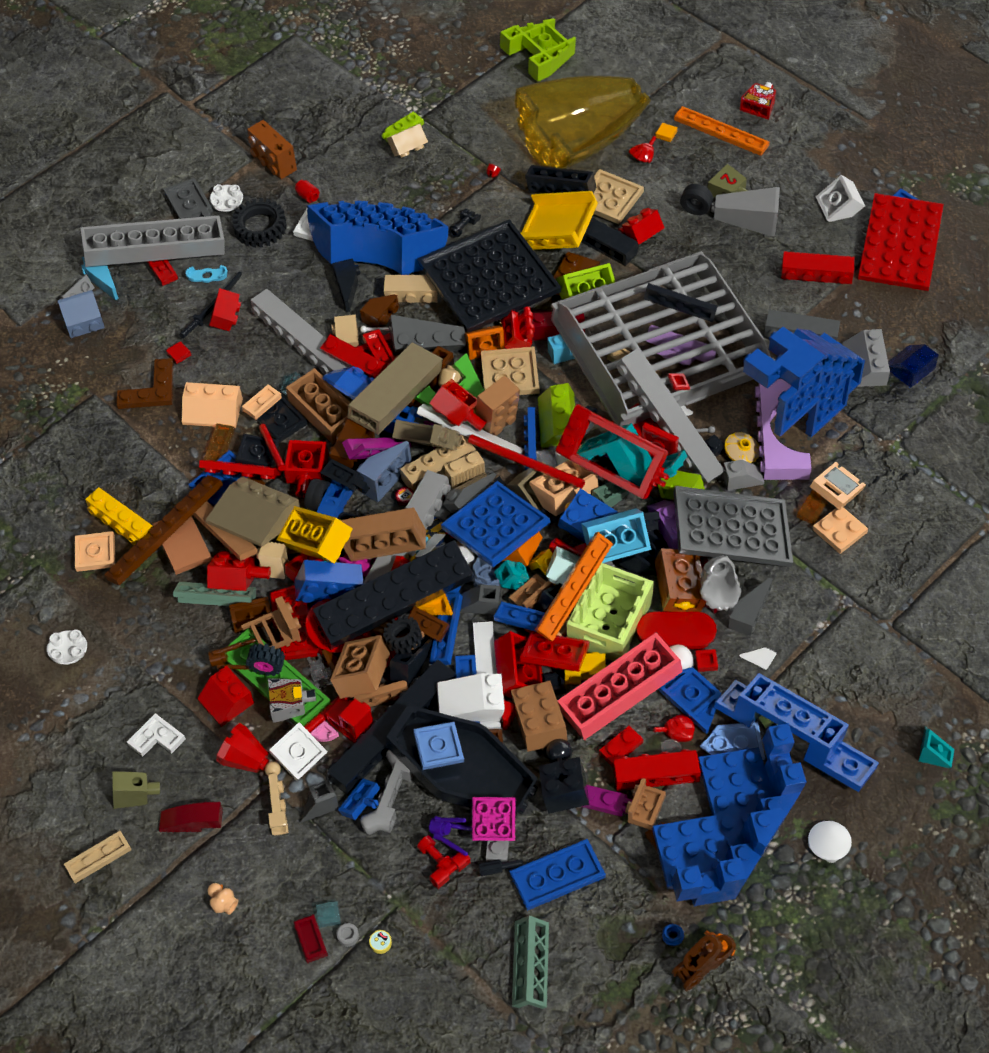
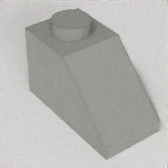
(741, 474)

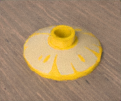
(741, 446)

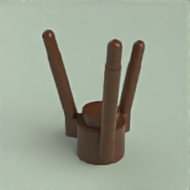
(219, 656)

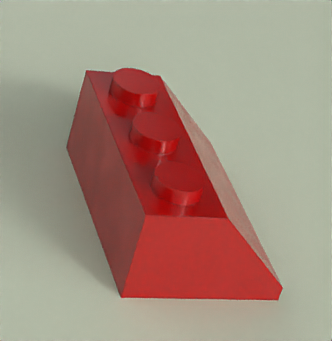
(508, 664)

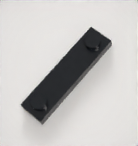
(680, 302)

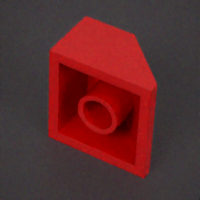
(225, 696)

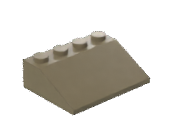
(252, 511)

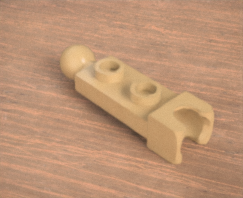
(277, 819)

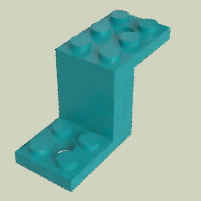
(628, 459)

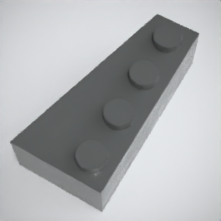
(424, 334)

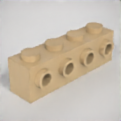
(414, 472)

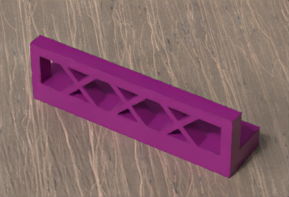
(368, 447)

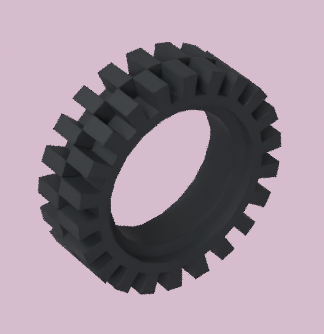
(257, 208)

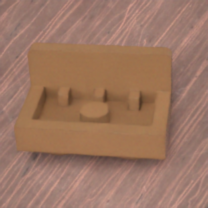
(530, 592)
(645, 805)

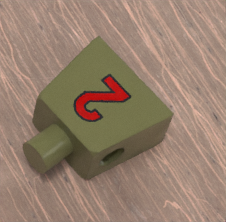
(727, 181)

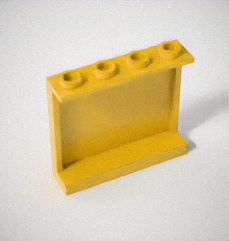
(559, 219)

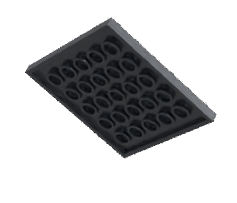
(489, 275)

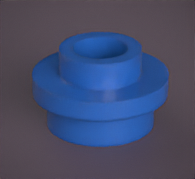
(673, 928)

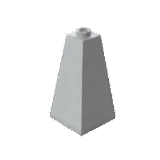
(749, 209)

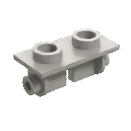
(83, 285)

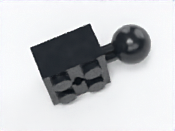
(563, 779)

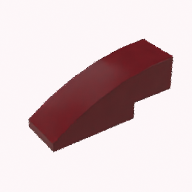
(191, 817)

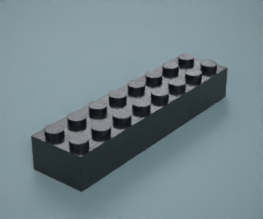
(392, 594)

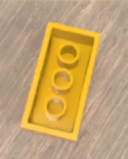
(315, 534)

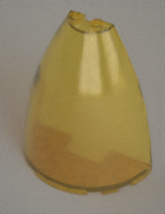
(576, 116)

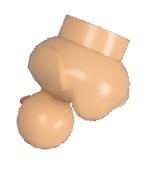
(222, 899)

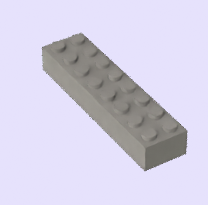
(152, 241)

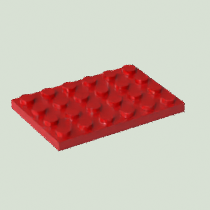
(901, 242)

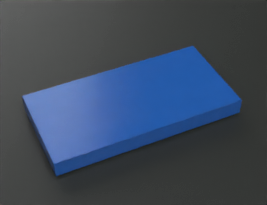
(557, 874)

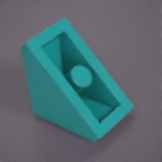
(935, 750)

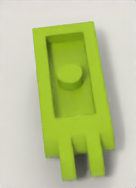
(404, 123)

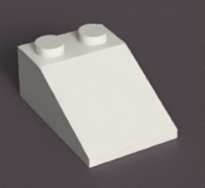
(472, 697)

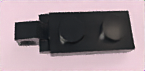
(344, 476)

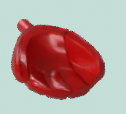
(643, 152)
(678, 728)

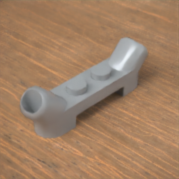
(385, 815)

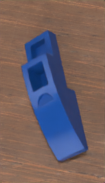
(334, 500)

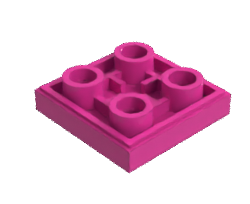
(493, 819)

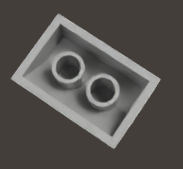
(871, 347)

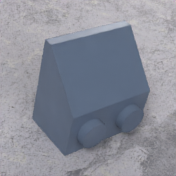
(81, 314)

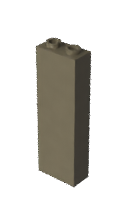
(394, 388)

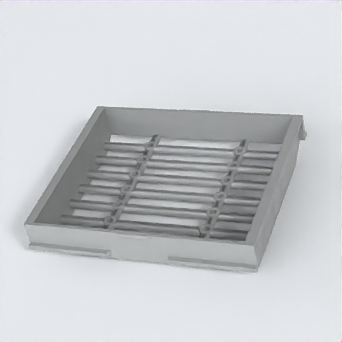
(598, 374)

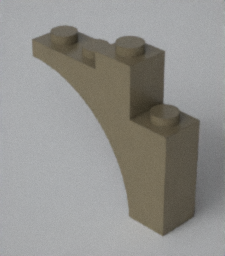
(427, 435)

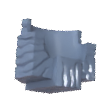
(483, 573)

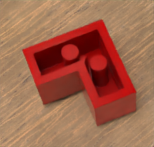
(350, 718)

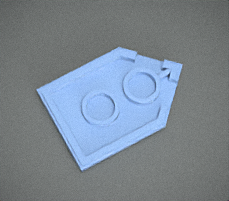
(733, 738)

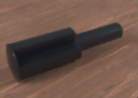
(496, 867)

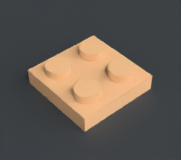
(840, 529)
(94, 551)

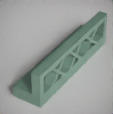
(199, 594)
(526, 960)

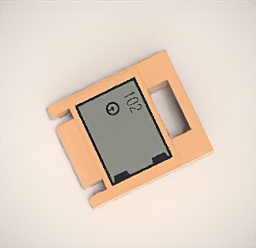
(841, 482)

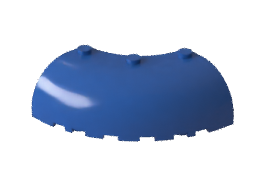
(375, 234)

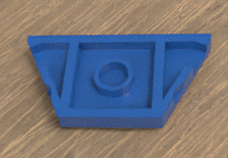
(693, 697)

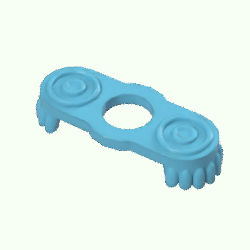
(196, 275)

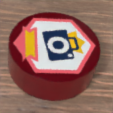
(404, 495)

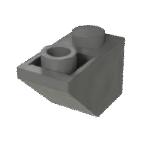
(481, 599)

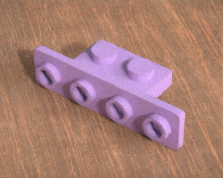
(681, 348)

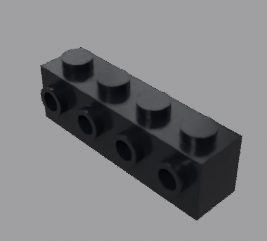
(559, 180)

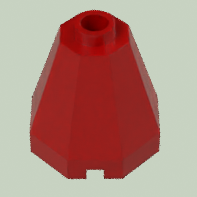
(242, 751)

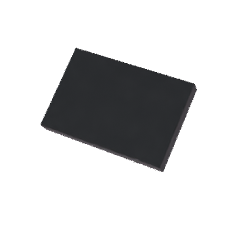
(282, 419)

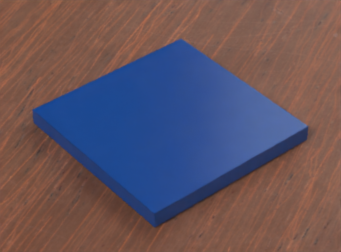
(495, 523)

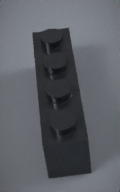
(610, 242)

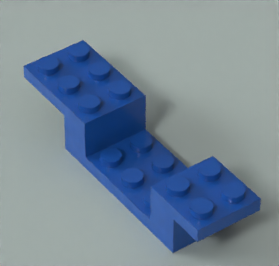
(806, 721)

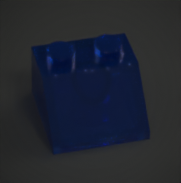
(913, 363)

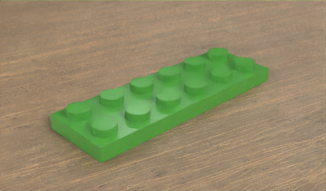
(260, 682)

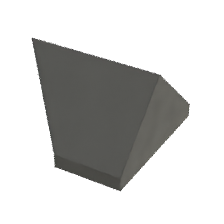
(320, 801)

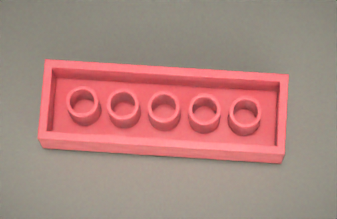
(620, 686)

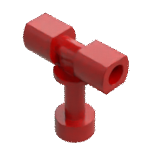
(446, 865)

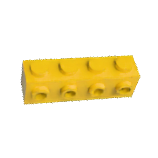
(117, 516)

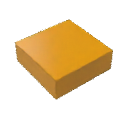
(666, 132)

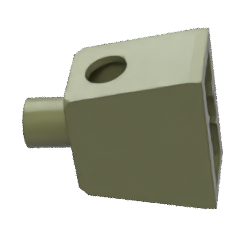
(132, 789)

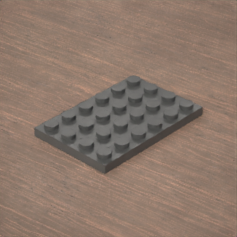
(732, 526)

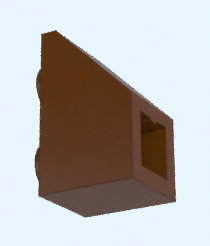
(378, 310)

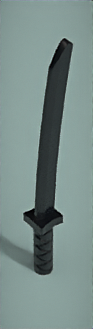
(198, 319)

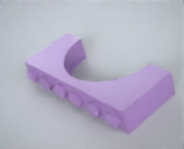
(778, 460)

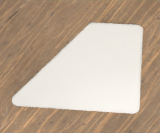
(760, 657)

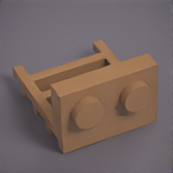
(284, 621)

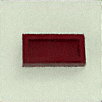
(310, 938)

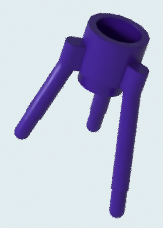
(442, 826)

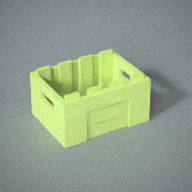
(601, 596)

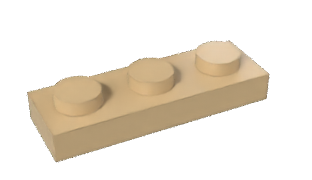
(97, 856)

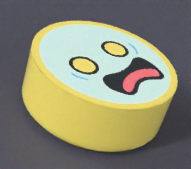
(380, 941)

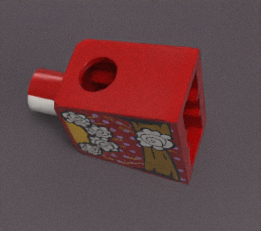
(759, 100)

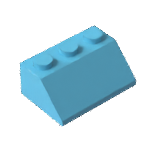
(624, 530)

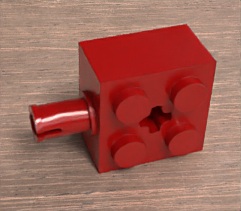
(457, 405)
(305, 463)
(230, 573)

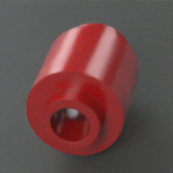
(307, 191)

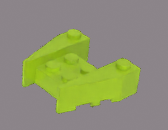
(544, 42)

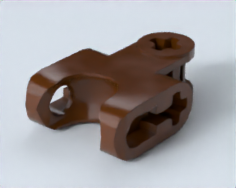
(702, 959)

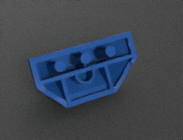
(348, 380)

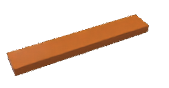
(721, 130)
(573, 587)

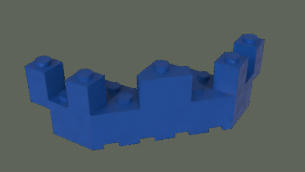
(819, 376)
(748, 802)

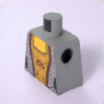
(288, 698)

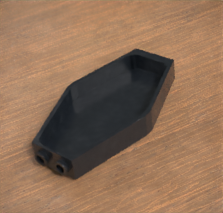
(487, 766)

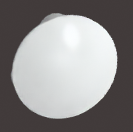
(226, 197)
(66, 647)
(829, 841)

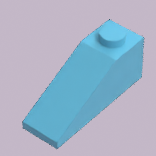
(101, 277)

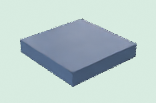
(438, 745)

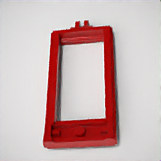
(573, 437)

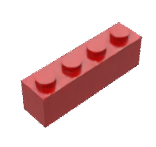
(817, 267)
(657, 769)

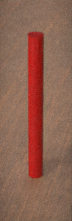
(272, 448)

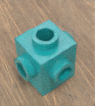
(511, 574)

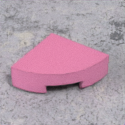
(324, 732)

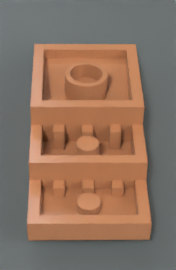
(186, 548)

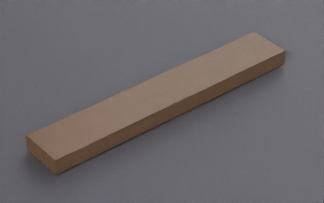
(239, 547)

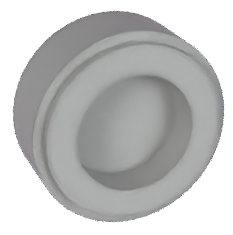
(347, 934)

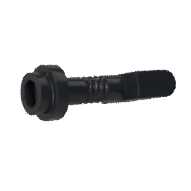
(467, 217)

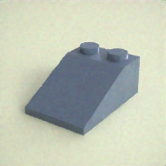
(383, 469)

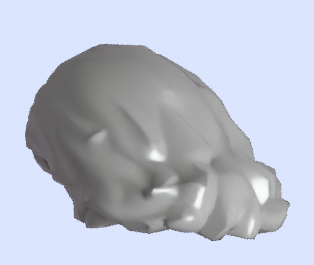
(720, 584)

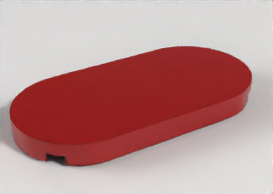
(688, 629)

